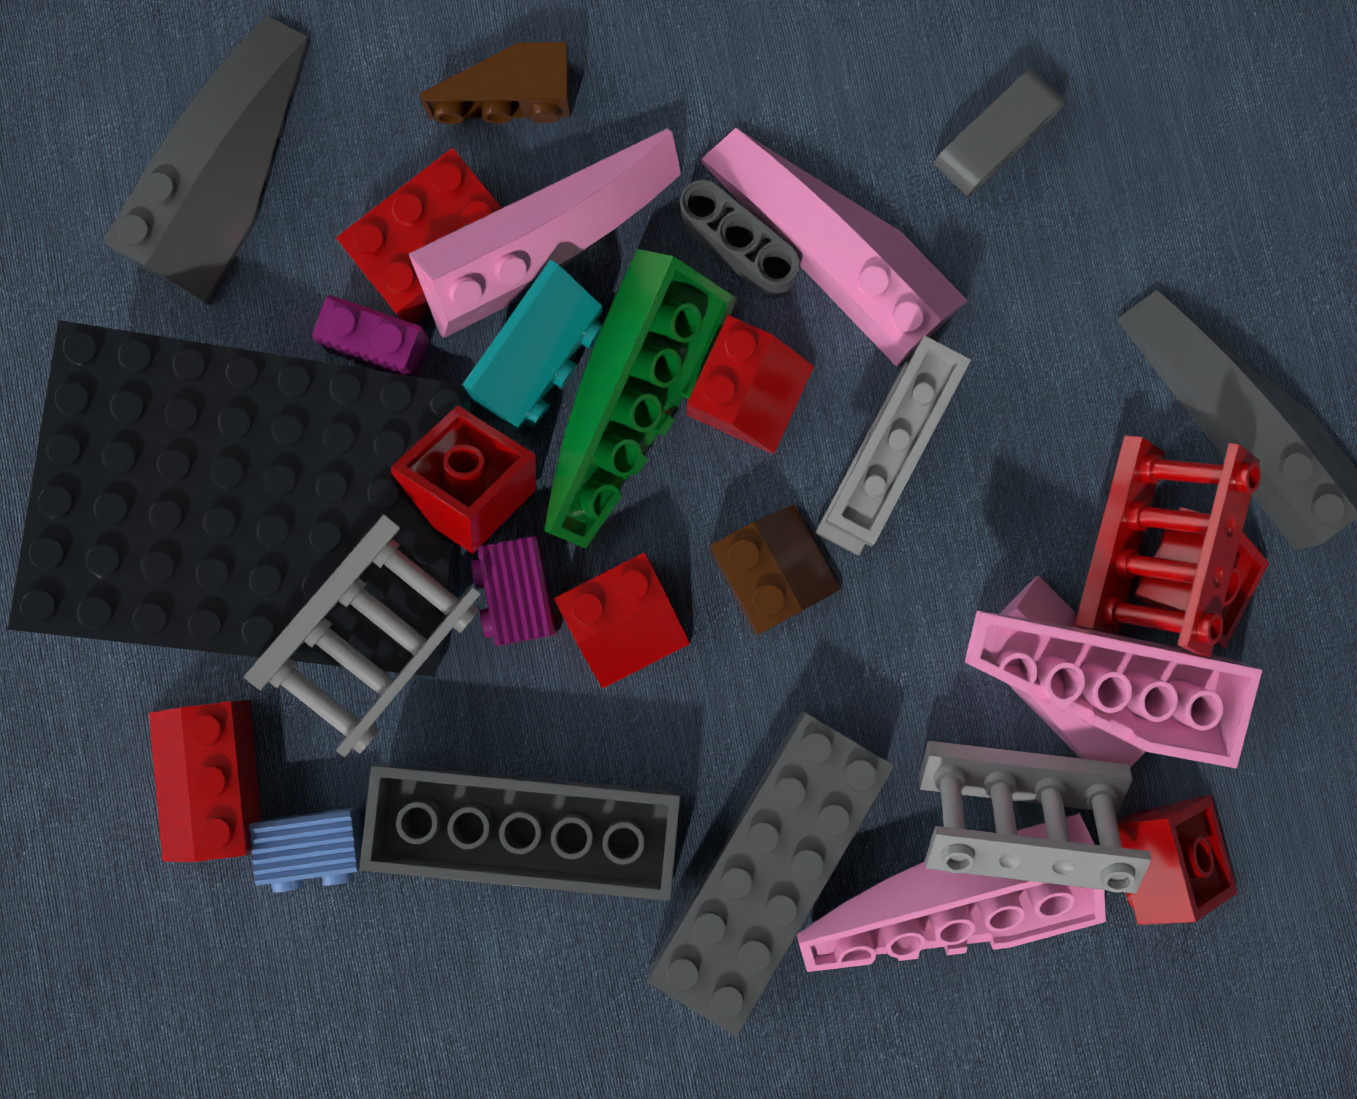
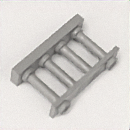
(893, 446)
(313, 628)
(1032, 779)

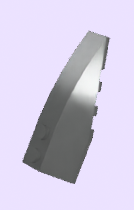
(211, 168)
(1305, 475)

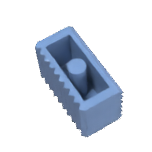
(307, 847)

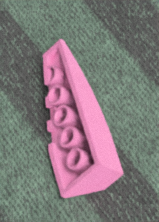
(843, 247)
(506, 251)
(1124, 685)
(949, 911)

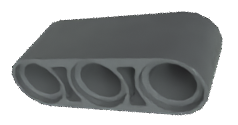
(999, 132)
(730, 218)

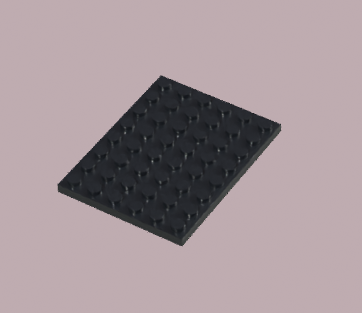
(217, 492)

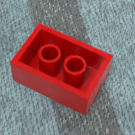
(418, 213)

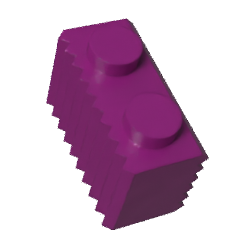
(370, 337)
(515, 592)

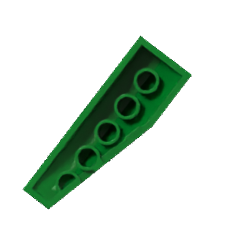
(632, 385)

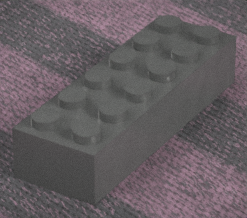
(520, 831)
(768, 873)

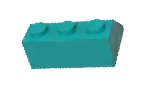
(535, 349)

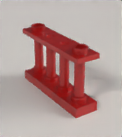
(1122, 530)

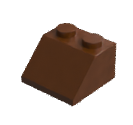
(773, 569)

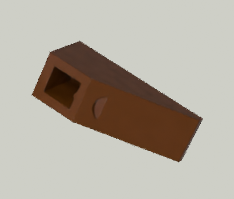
(515, 83)

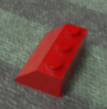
(205, 780)

